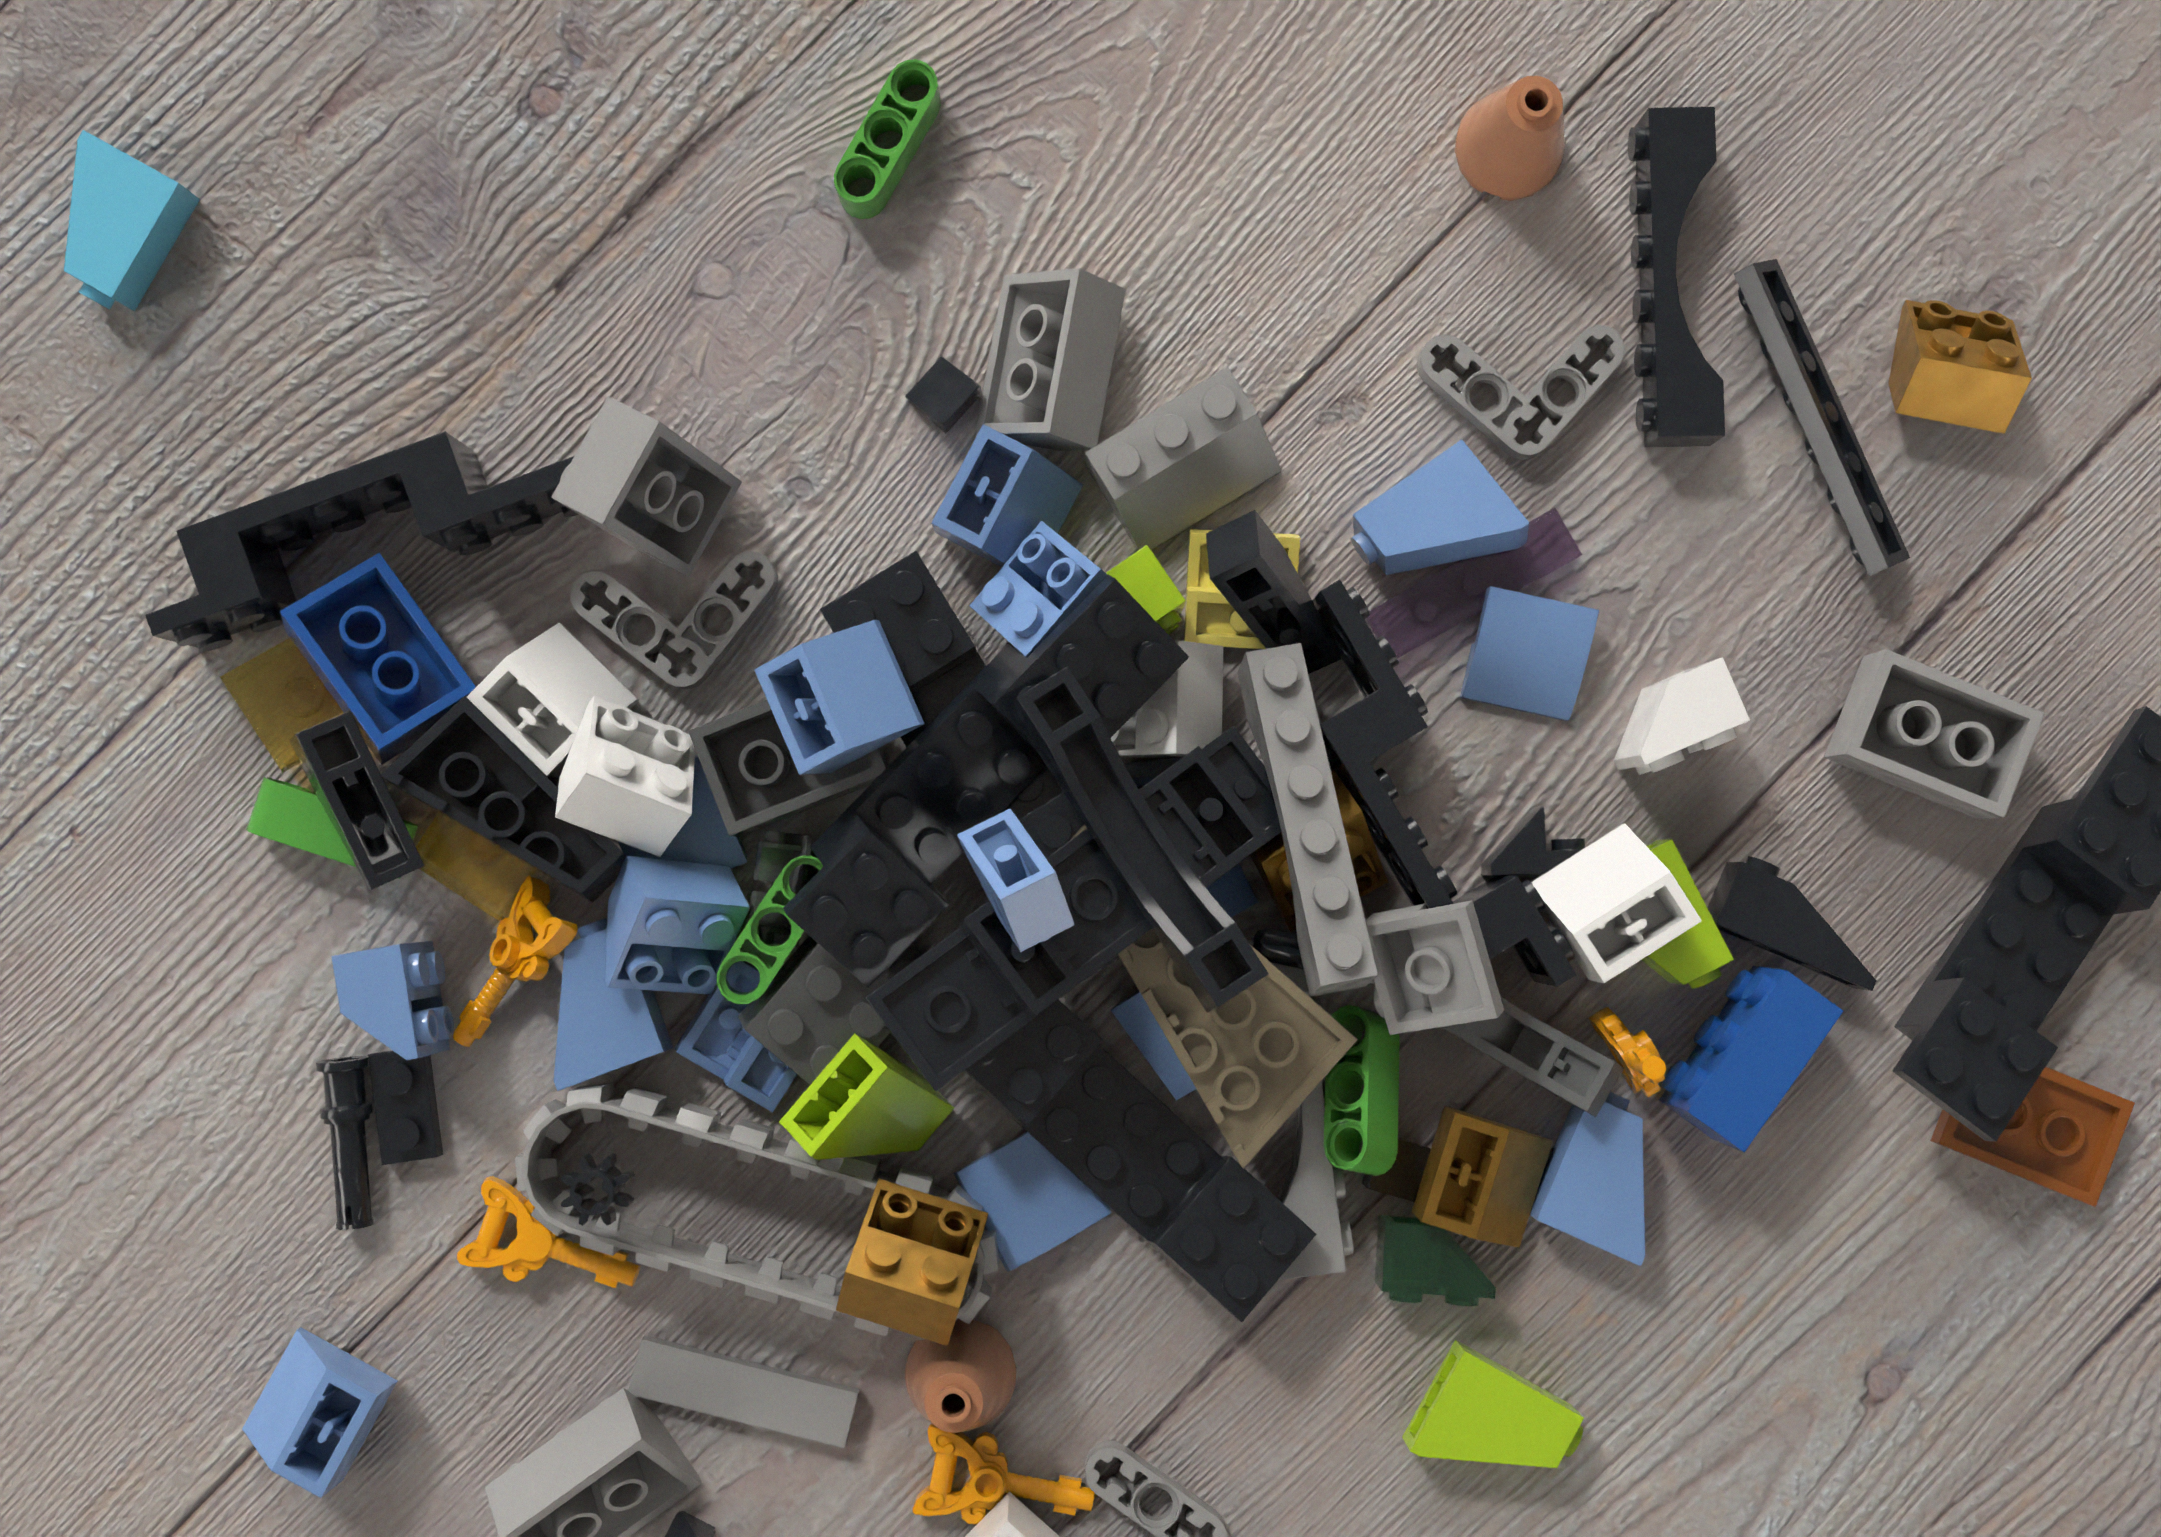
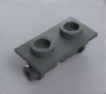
(771, 858)

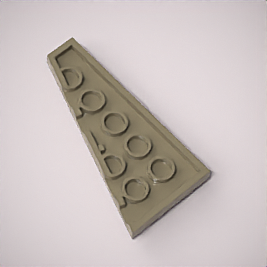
(1248, 1055)

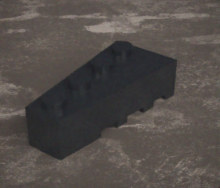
(495, 791)

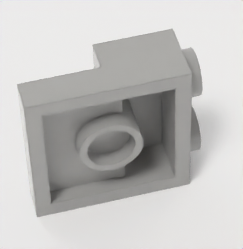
(1431, 968)

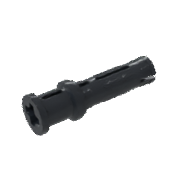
(346, 1114)

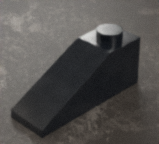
(1266, 589)
(356, 799)
(1780, 919)

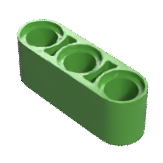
(887, 114)
(299, 820)
(753, 949)
(1375, 1113)

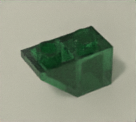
(1425, 1260)

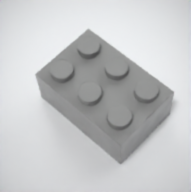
(647, 486)
(1934, 735)

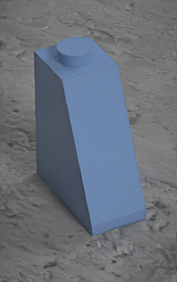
(1439, 516)
(600, 1024)
(1597, 1180)

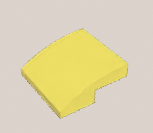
(1207, 612)

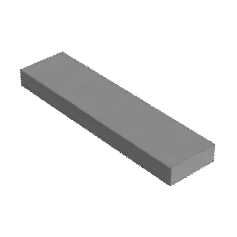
(743, 1391)

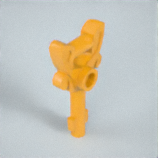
(516, 955)
(1634, 1052)
(534, 1242)
(988, 1480)

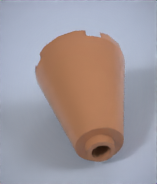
(1513, 139)
(962, 1382)

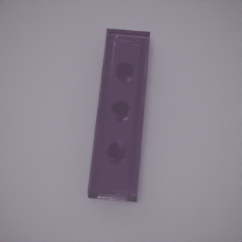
(1461, 588)

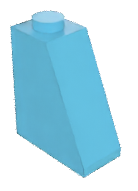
(120, 222)

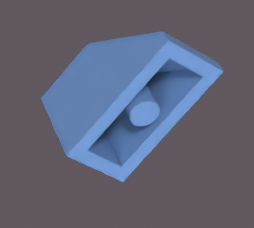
(1017, 880)

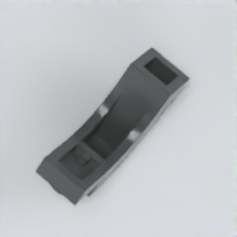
(1543, 1056)

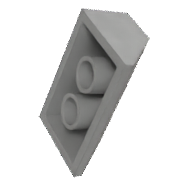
(1051, 358)
(1183, 461)
(595, 1476)

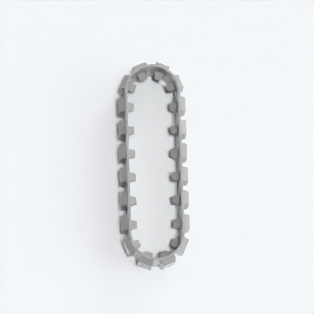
(714, 1264)

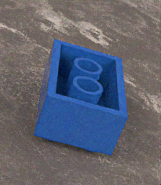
(377, 656)
(1749, 1055)

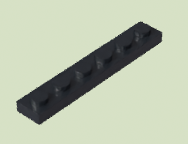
(1814, 400)

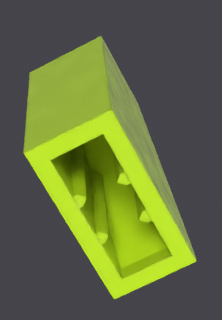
(1699, 951)
(865, 1106)
(1491, 1416)

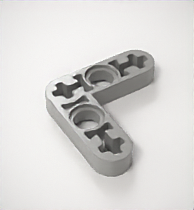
(1513, 404)
(691, 632)
(1113, 1489)

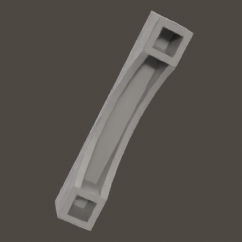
(1320, 867)
(1313, 1182)

